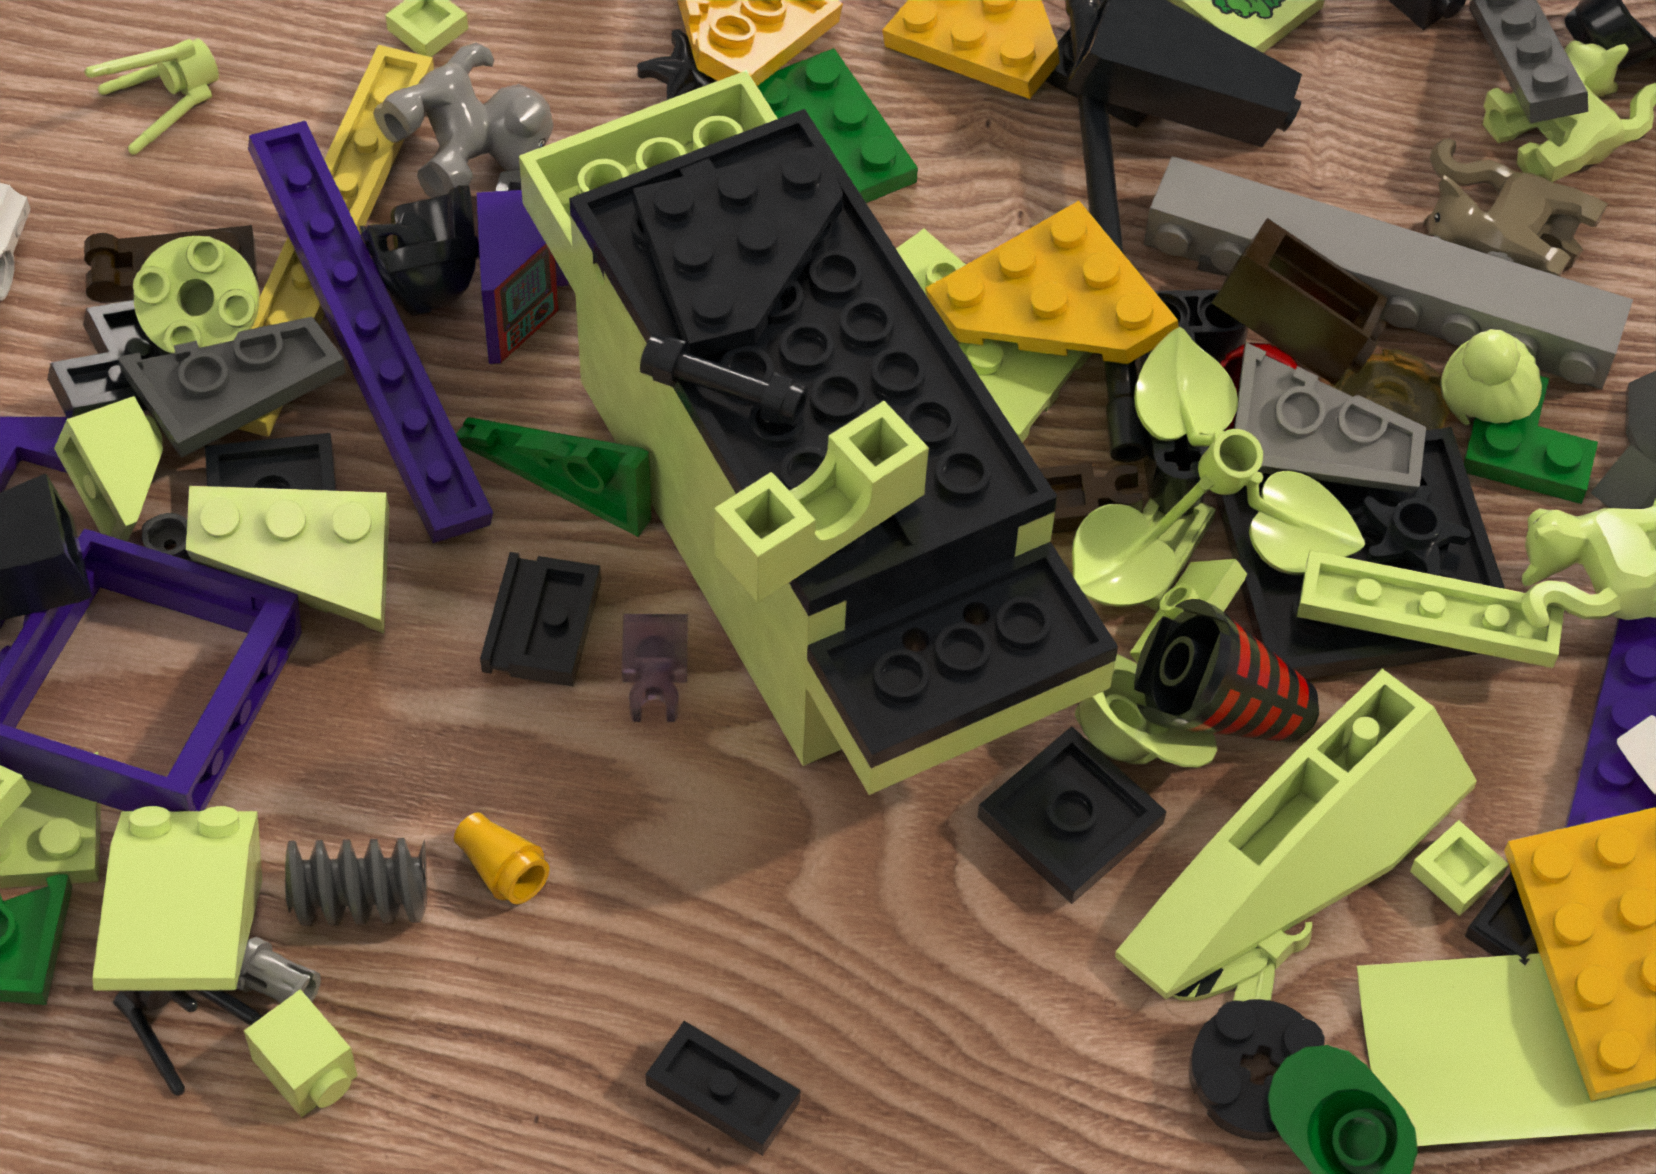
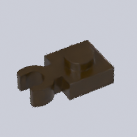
(1082, 493)

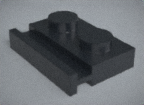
(541, 619)

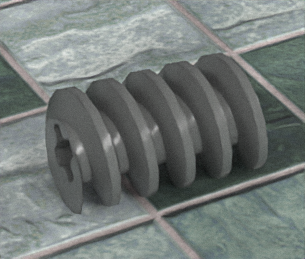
(356, 883)

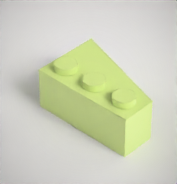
(300, 541)

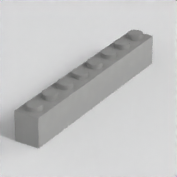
(1427, 280)

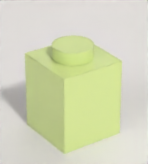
(302, 1054)

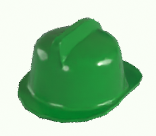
(1340, 1115)

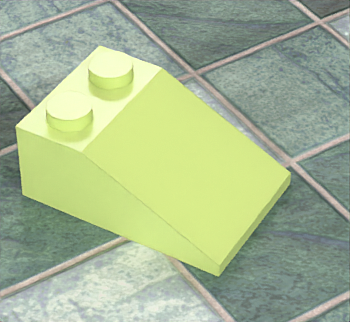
(178, 899)

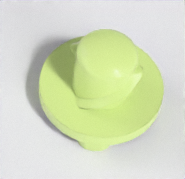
(195, 293)

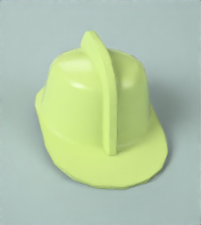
(1122, 733)

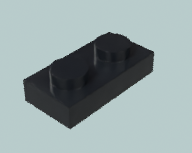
(723, 1087)

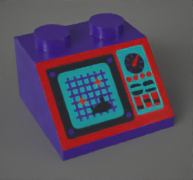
(515, 273)

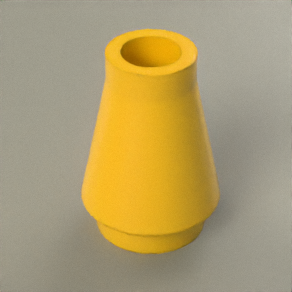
(506, 862)

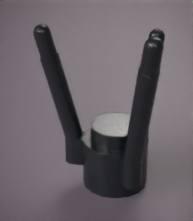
(131, 1005)

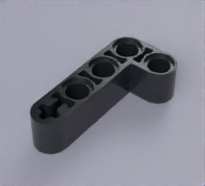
(1217, 335)

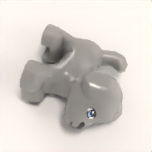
(505, 126)

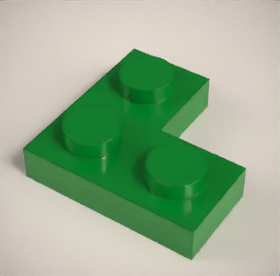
(1531, 455)

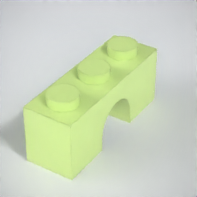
(865, 478)

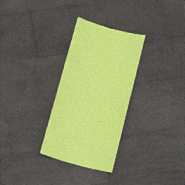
(1483, 1053)

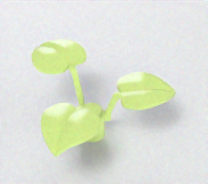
(1192, 395)

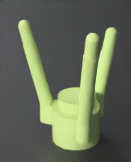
(182, 68)

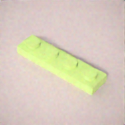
(1426, 609)

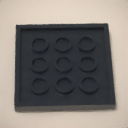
(1332, 649)

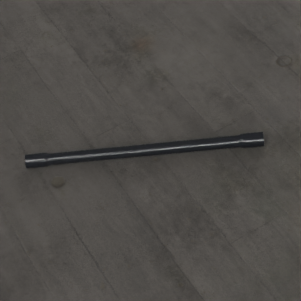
(1125, 429)

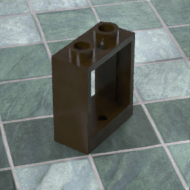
(1303, 303)

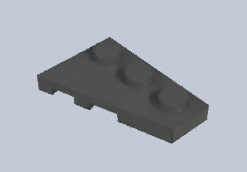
(226, 385)

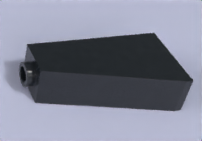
(1183, 71)
(38, 551)

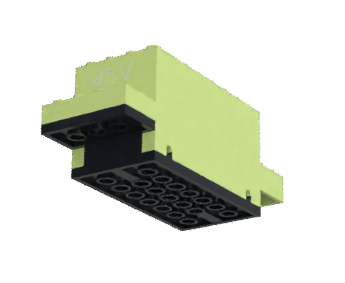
(929, 623)

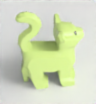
(1579, 137)
(1615, 551)

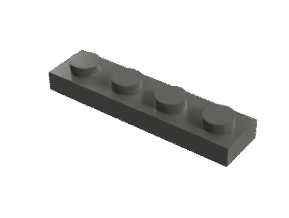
(1531, 58)

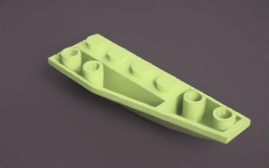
(1307, 837)

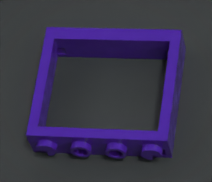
(181, 585)

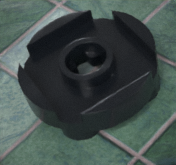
(1237, 1033)

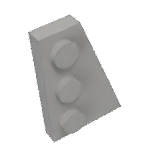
(1323, 430)

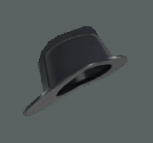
(1610, 25)

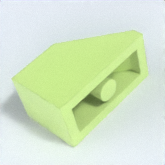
(112, 462)

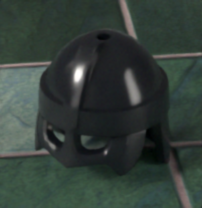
(431, 251)

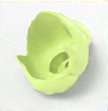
(1491, 379)

